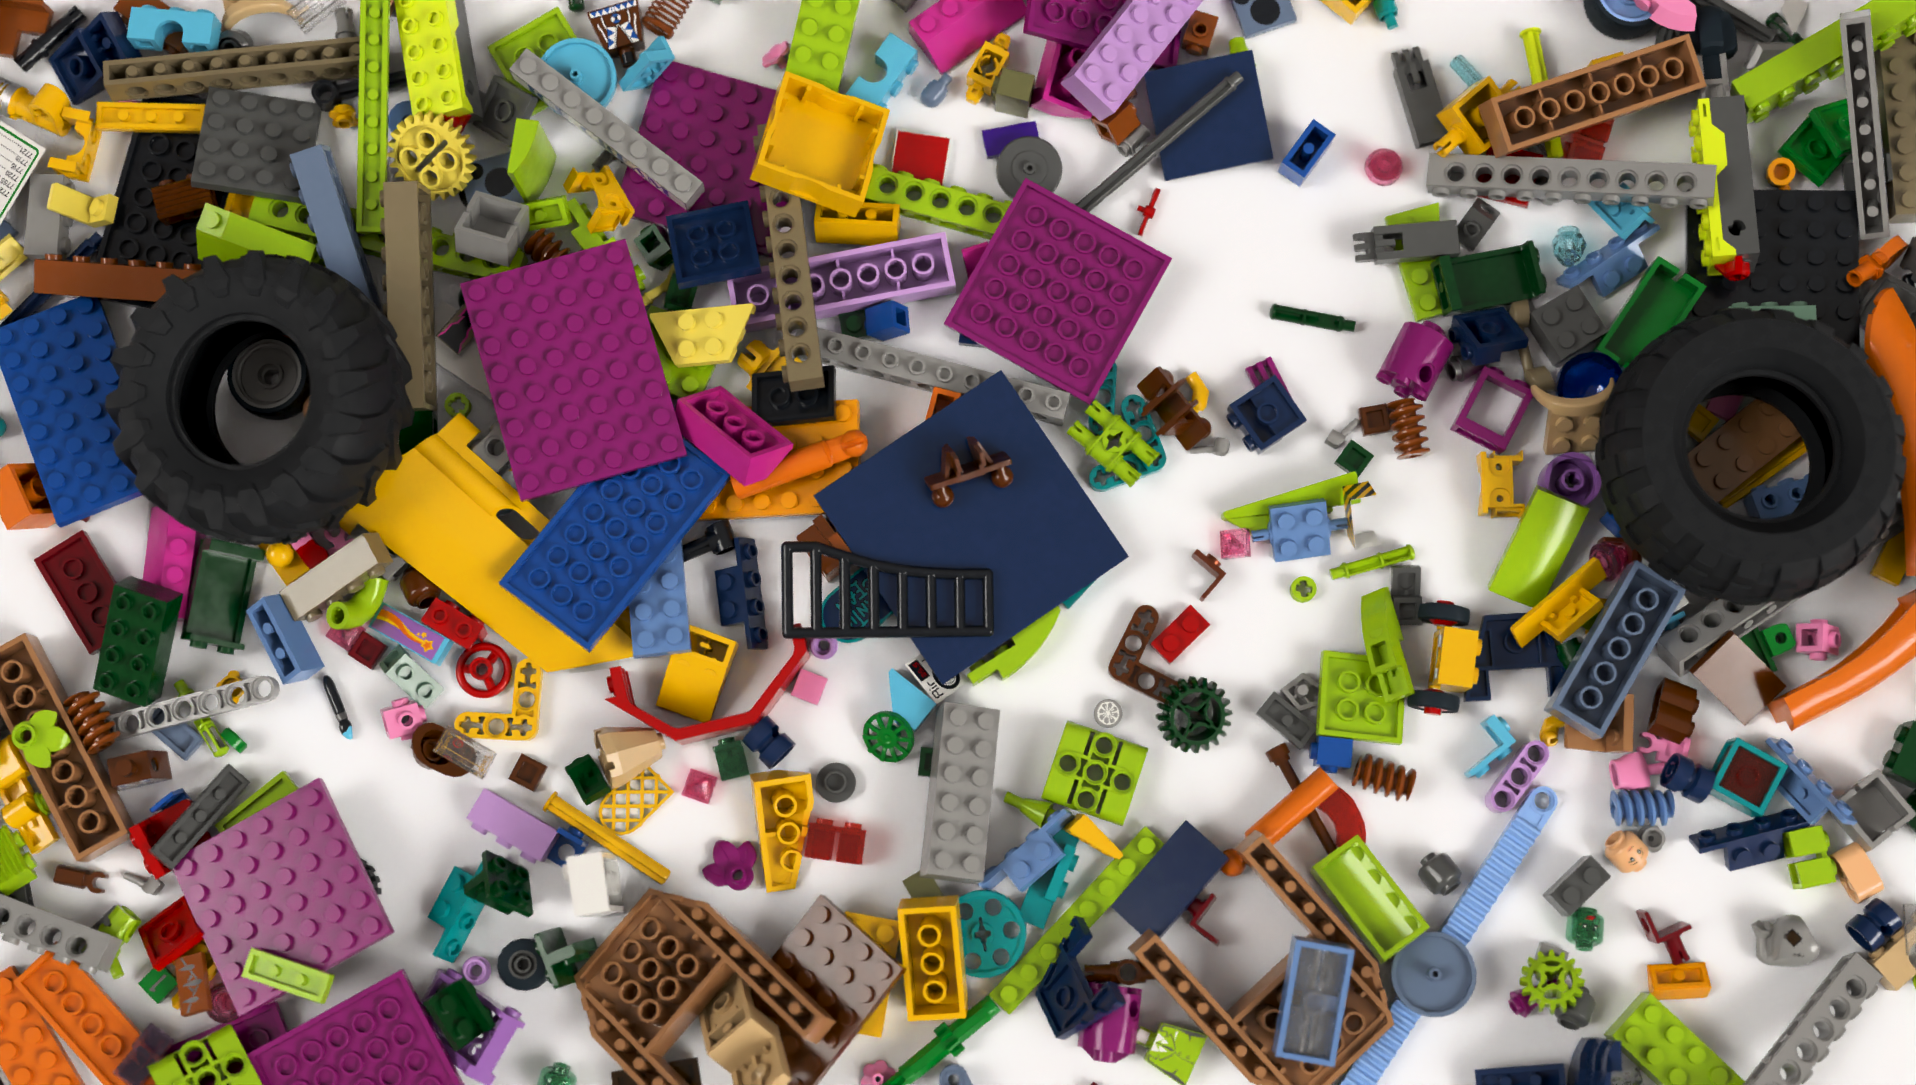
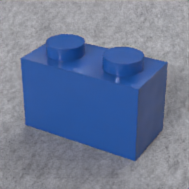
(1306, 153)

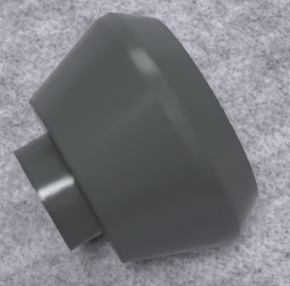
(234, 39)

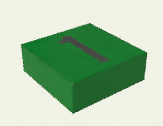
(159, 984)

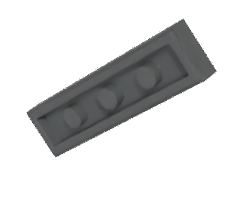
(199, 816)

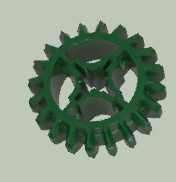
(1188, 724)

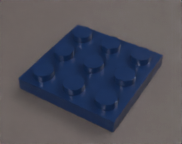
(713, 244)

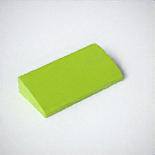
(530, 159)
(1537, 547)
(1369, 899)

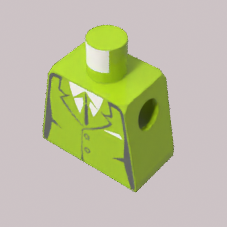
(1172, 1049)

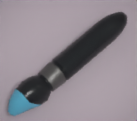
(338, 708)

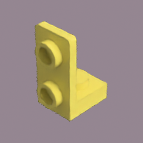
(81, 207)

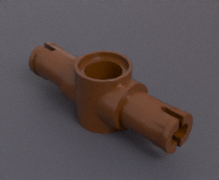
(1111, 972)

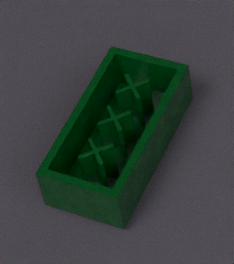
(137, 641)

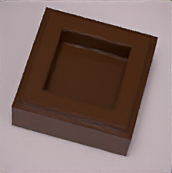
(1374, 420)
(528, 772)

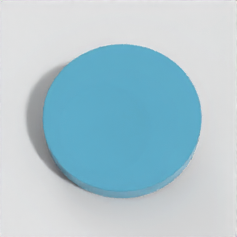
(585, 66)

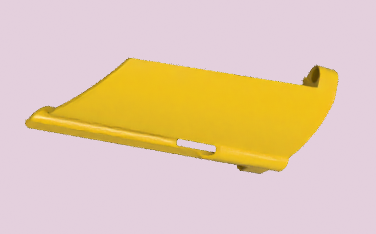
(445, 525)

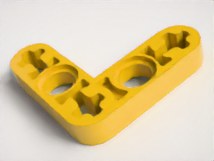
(519, 713)

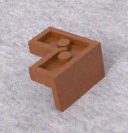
(20, 17)
(823, 533)

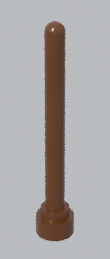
(1280, 758)

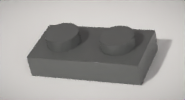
(1287, 720)

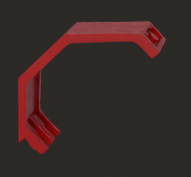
(620, 686)

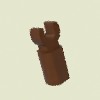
(78, 878)

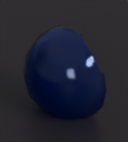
(1586, 375)

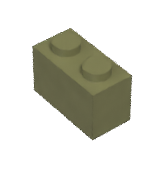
(1013, 92)

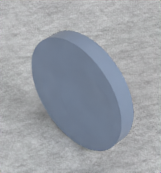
(1433, 975)

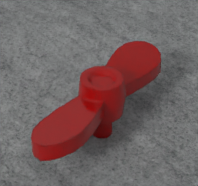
(1148, 211)

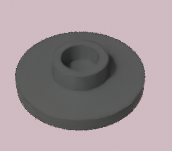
(835, 782)

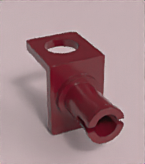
(1198, 909)
(1668, 935)

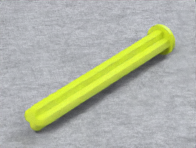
(1538, 74)

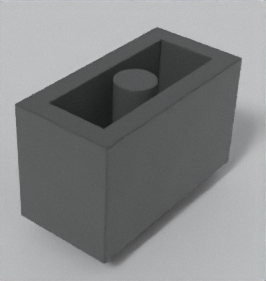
(1576, 885)

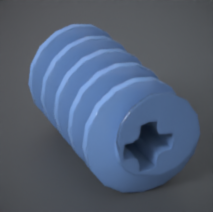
(1642, 806)

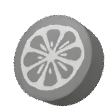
(1108, 713)

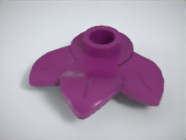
(728, 862)

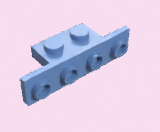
(1611, 264)
(1804, 791)
(1033, 857)

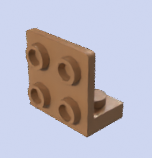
(1617, 737)

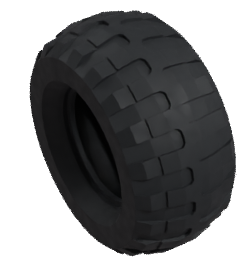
(1819, 387)

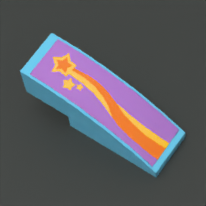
(411, 634)

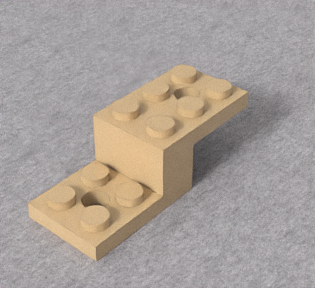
(743, 1037)

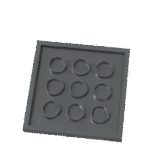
(249, 143)

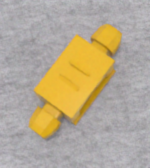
(999, 54)

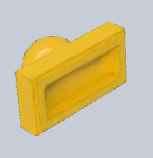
(285, 561)

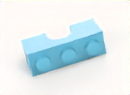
(151, 26)
(897, 60)

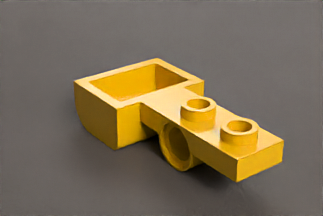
(17, 795)

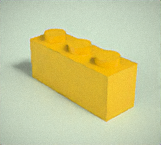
(872, 225)

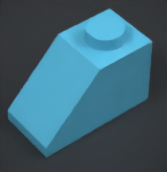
(909, 701)

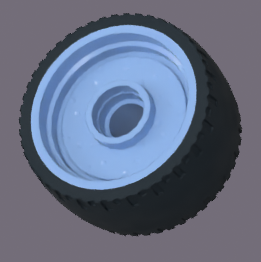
(1618, 18)

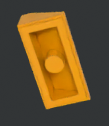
(1678, 981)

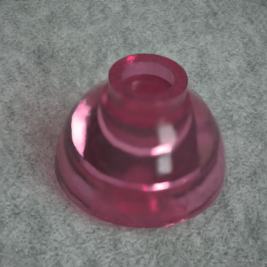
(1383, 167)
(1611, 558)
(223, 1008)

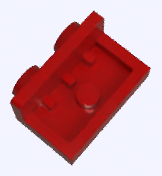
(453, 624)

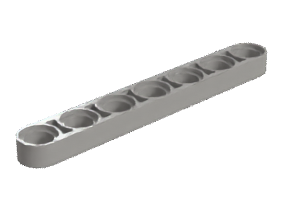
(198, 707)

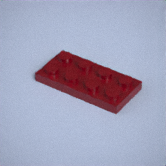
(80, 586)

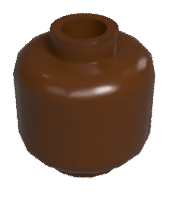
(418, 589)

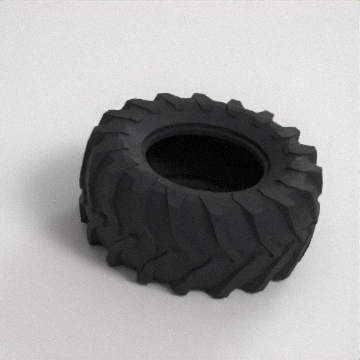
(173, 380)

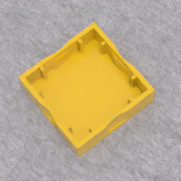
(819, 144)

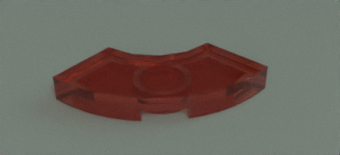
(1344, 816)

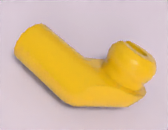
(1199, 390)
(1550, 730)

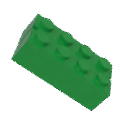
(1650, 311)

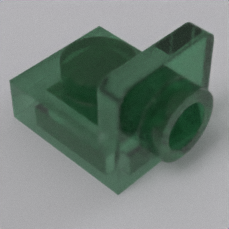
(731, 759)

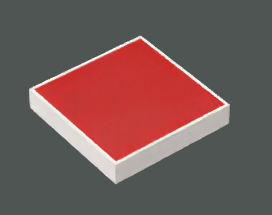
(921, 155)

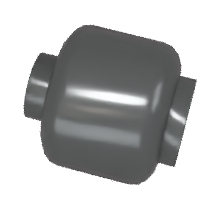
(1439, 873)
(1577, 1016)

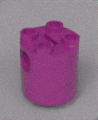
(1415, 360)
(1116, 1033)

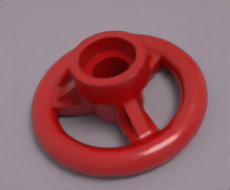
(473, 669)

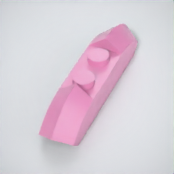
(1672, 14)

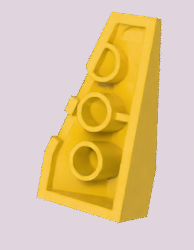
(782, 816)

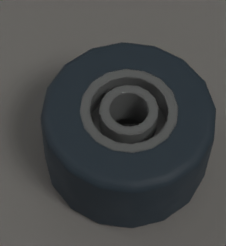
(531, 969)

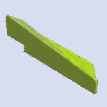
(1256, 514)

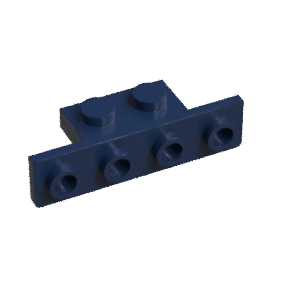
(741, 594)
(1750, 841)

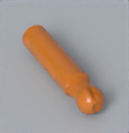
(807, 461)
(1286, 815)

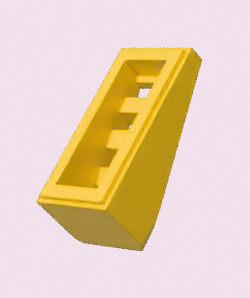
(1086, 831)

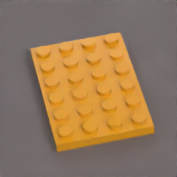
(797, 496)

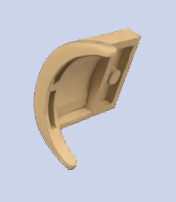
(239, 9)
(1572, 422)

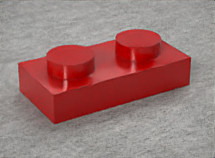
(1179, 634)

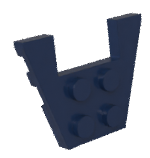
(1503, 653)
(1066, 993)

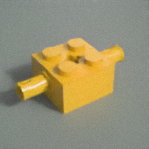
(1464, 119)

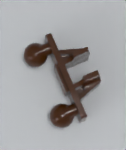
(1173, 408)
(954, 473)

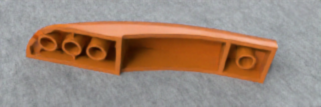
(1892, 353)
(1863, 669)

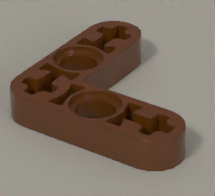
(1135, 668)

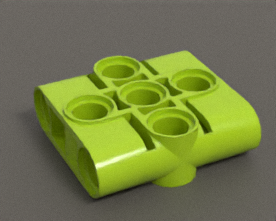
(1116, 801)
(226, 1050)

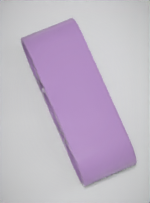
(1529, 771)

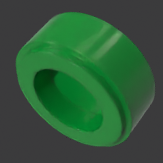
(233, 739)

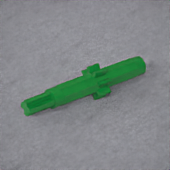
(948, 1040)

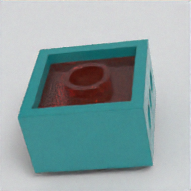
(1746, 777)

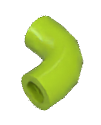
(360, 608)

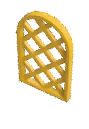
(655, 806)

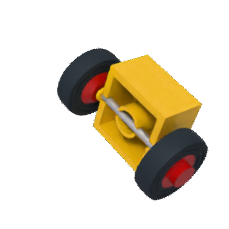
(1451, 658)

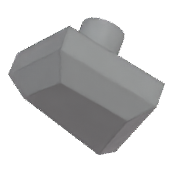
(1763, 52)
(1302, 692)

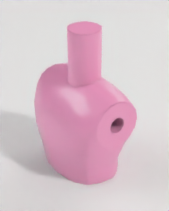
(1633, 772)

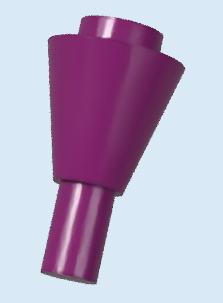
(1519, 1003)

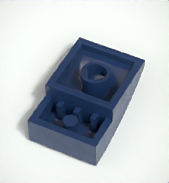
(82, 55)

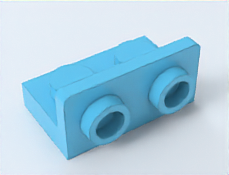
(648, 66)
(1622, 217)

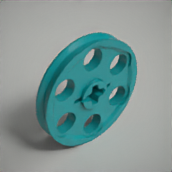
(995, 925)

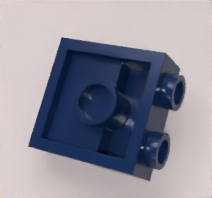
(1486, 335)
(1265, 415)

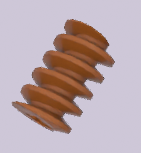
(542, 248)
(1407, 428)
(91, 721)
(1384, 777)

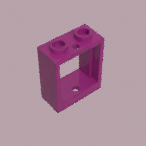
(1479, 433)

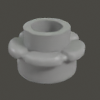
(1658, 837)

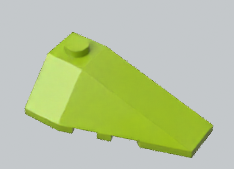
(233, 235)

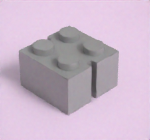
(492, 228)
(1876, 808)

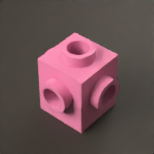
(1818, 639)
(393, 715)

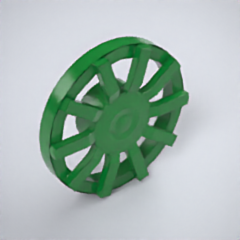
(888, 736)

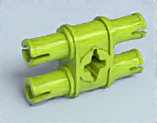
(1113, 428)

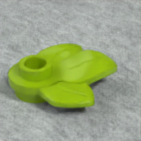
(44, 739)

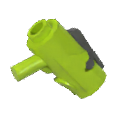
(121, 924)

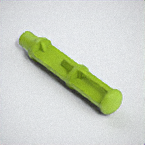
(1379, 560)
(203, 724)

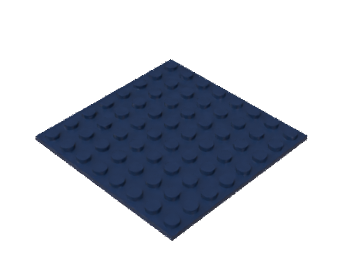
(1033, 535)

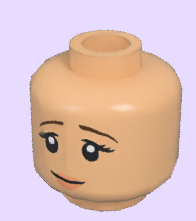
(1626, 851)

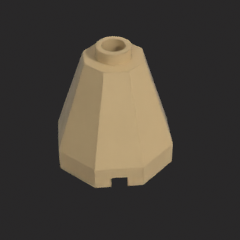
(627, 752)

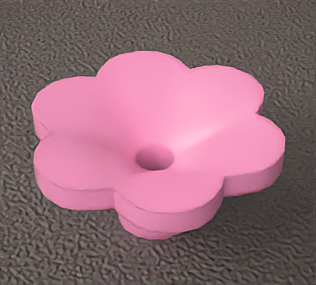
(776, 55)
(879, 1069)

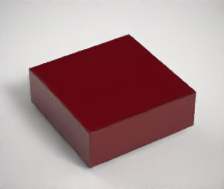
(368, 650)

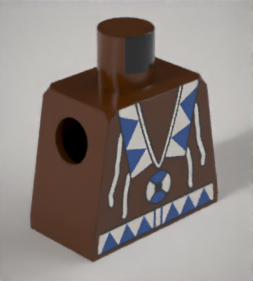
(620, 30)
(136, 769)

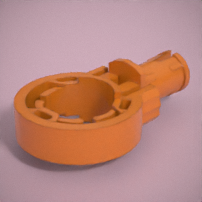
(1874, 265)

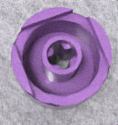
(1581, 475)

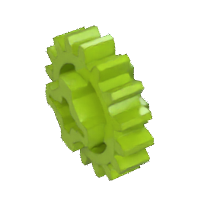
(1543, 972)

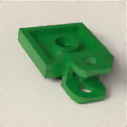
(1765, 645)

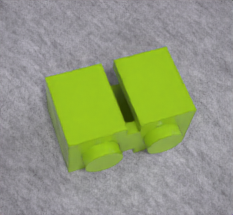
(1812, 871)

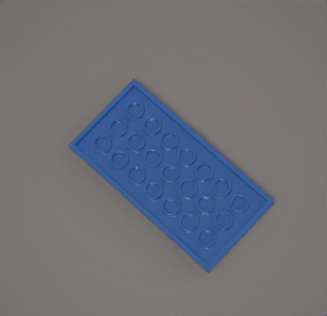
(59, 386)
(611, 543)

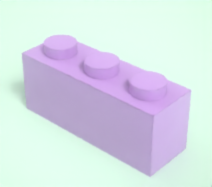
(513, 826)

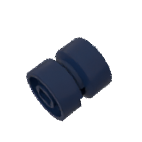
(768, 742)
(1691, 780)
(1874, 924)

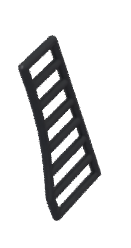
(875, 566)

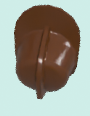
(422, 746)

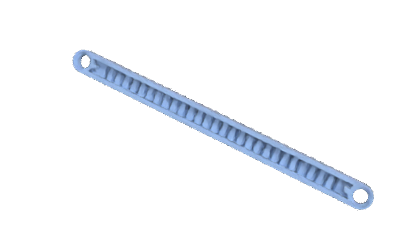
(1462, 924)

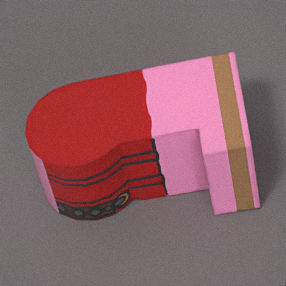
(310, 550)

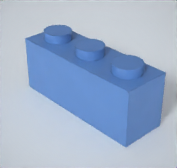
(284, 640)

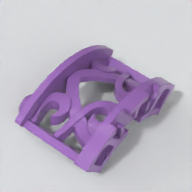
(493, 1042)

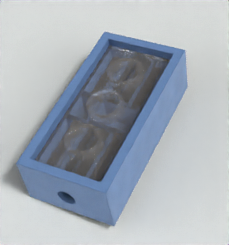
(1313, 1000)

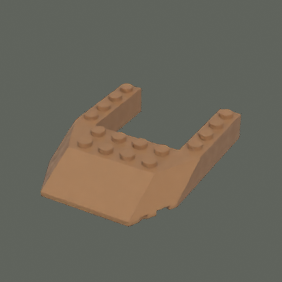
(662, 974)
(1249, 1026)

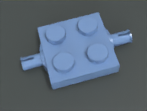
(1299, 530)

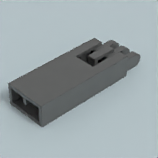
(1420, 104)
(1419, 241)

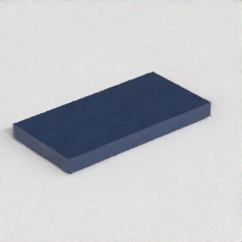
(1170, 881)

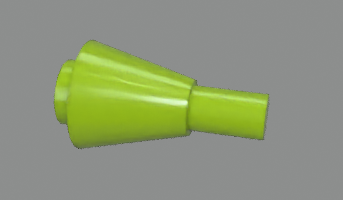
(1035, 810)

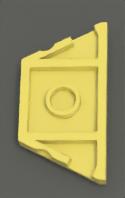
(703, 334)

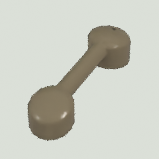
(1533, 376)

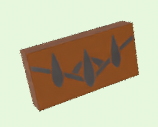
(193, 984)

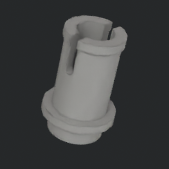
(345, 24)
(1131, 142)

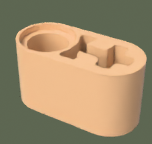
(1857, 872)

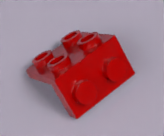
(150, 830)

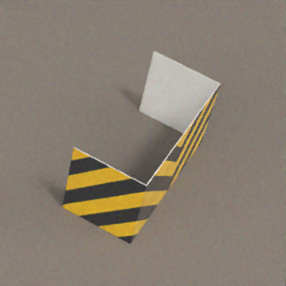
(1353, 492)

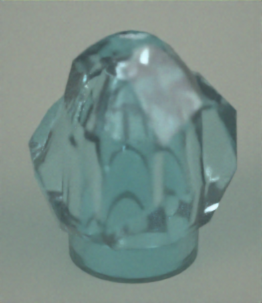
(1568, 245)

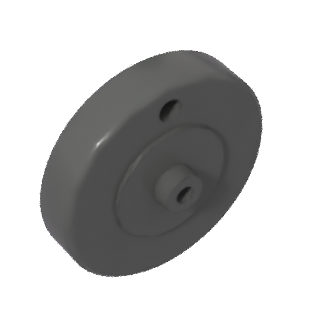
(1030, 159)

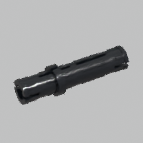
(54, 35)

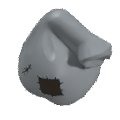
(1785, 942)

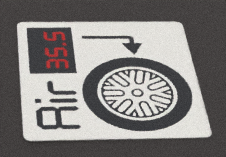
(929, 681)

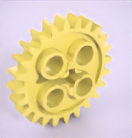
(413, 136)

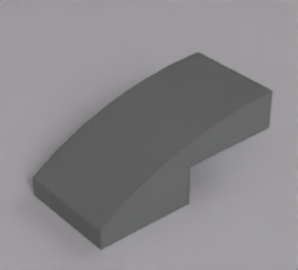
(1406, 593)

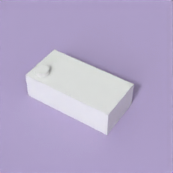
(594, 884)

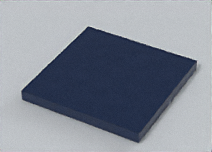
(1228, 134)

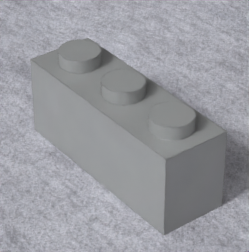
(46, 229)

